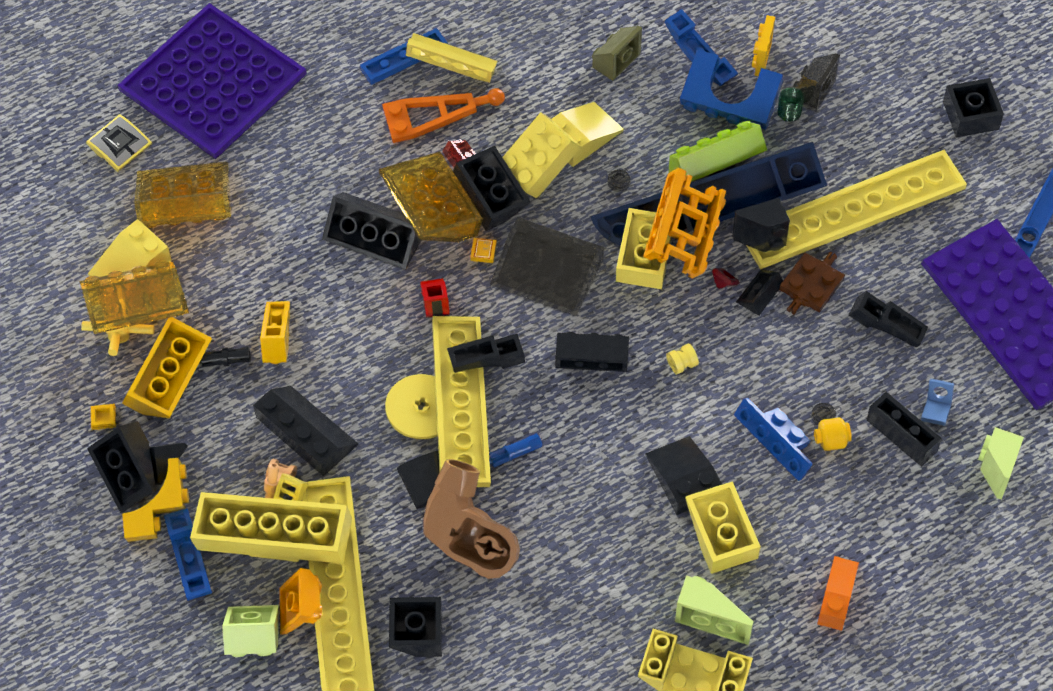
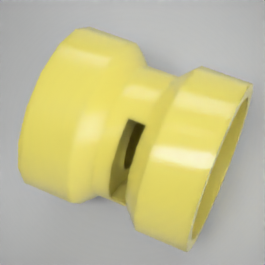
(682, 359)

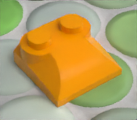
(299, 600)

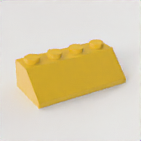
(167, 369)

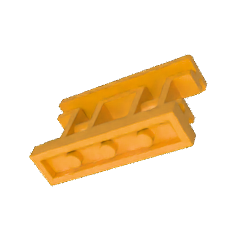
(668, 218)

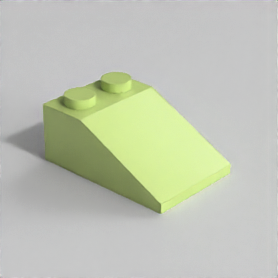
(711, 611)

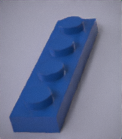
(393, 60)

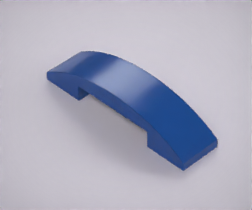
(688, 40)
(187, 556)

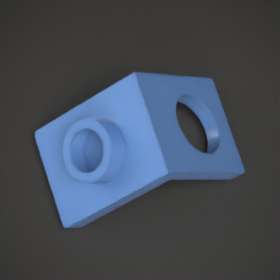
(938, 407)

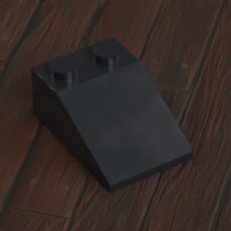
(125, 465)
(682, 471)

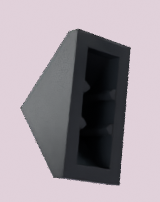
(160, 456)

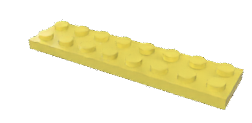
(460, 398)

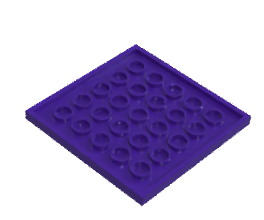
(212, 80)

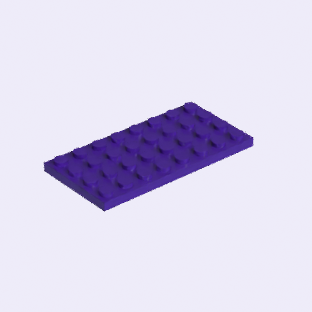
(1003, 303)

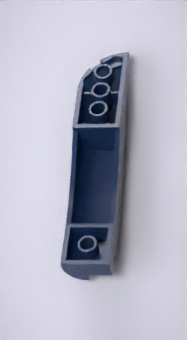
(757, 182)

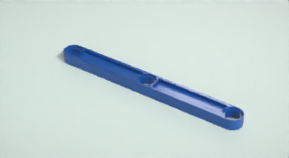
(1037, 218)

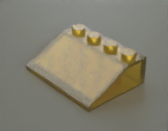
(183, 194)
(432, 199)
(133, 297)

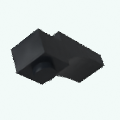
(888, 318)
(487, 353)

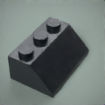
(491, 187)

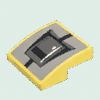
(119, 142)

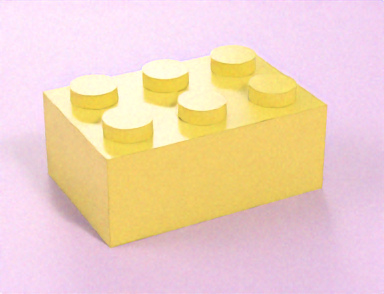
(540, 154)

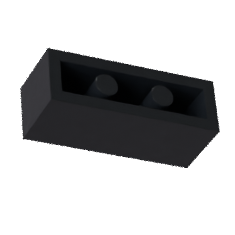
(592, 351)
(903, 429)

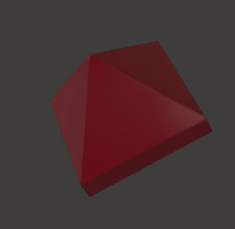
(724, 278)

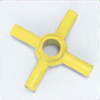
(120, 335)

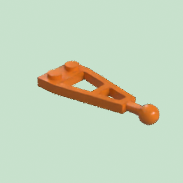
(399, 120)

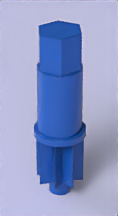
(514, 450)

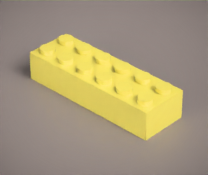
(271, 527)

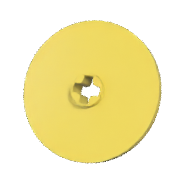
(403, 405)

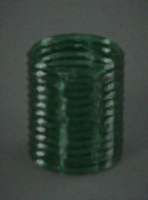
(790, 96)

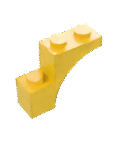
(172, 497)

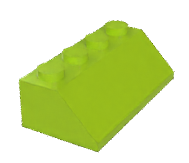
(720, 151)

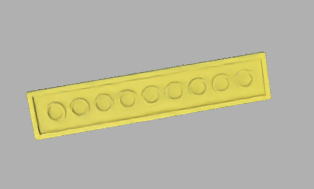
(865, 205)
(343, 623)

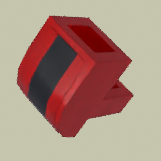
(435, 298)

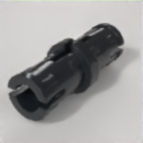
(226, 357)

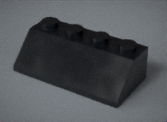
(370, 230)
(304, 428)

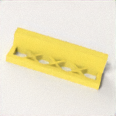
(450, 58)

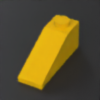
(275, 332)

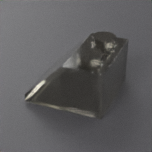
(818, 80)

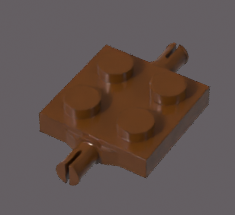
(812, 282)

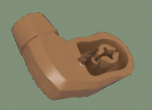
(465, 530)

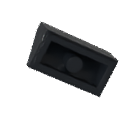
(760, 291)

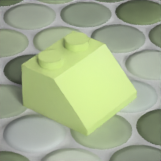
(999, 458)
(251, 630)

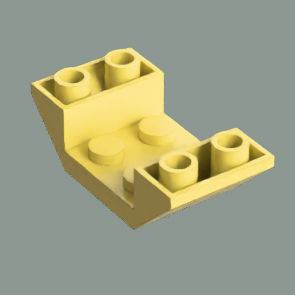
(682, 668)

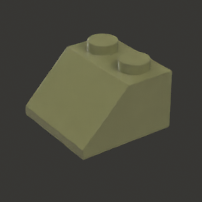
(618, 52)

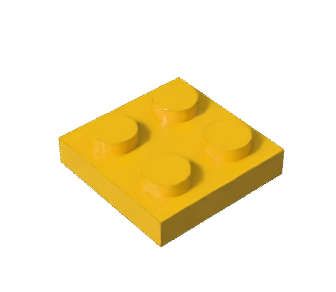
(763, 45)

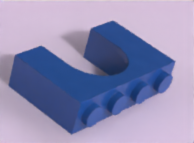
(756, 108)

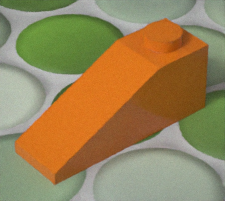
(838, 593)

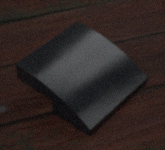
(420, 477)

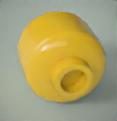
(832, 434)

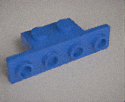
(777, 435)

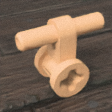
(273, 475)

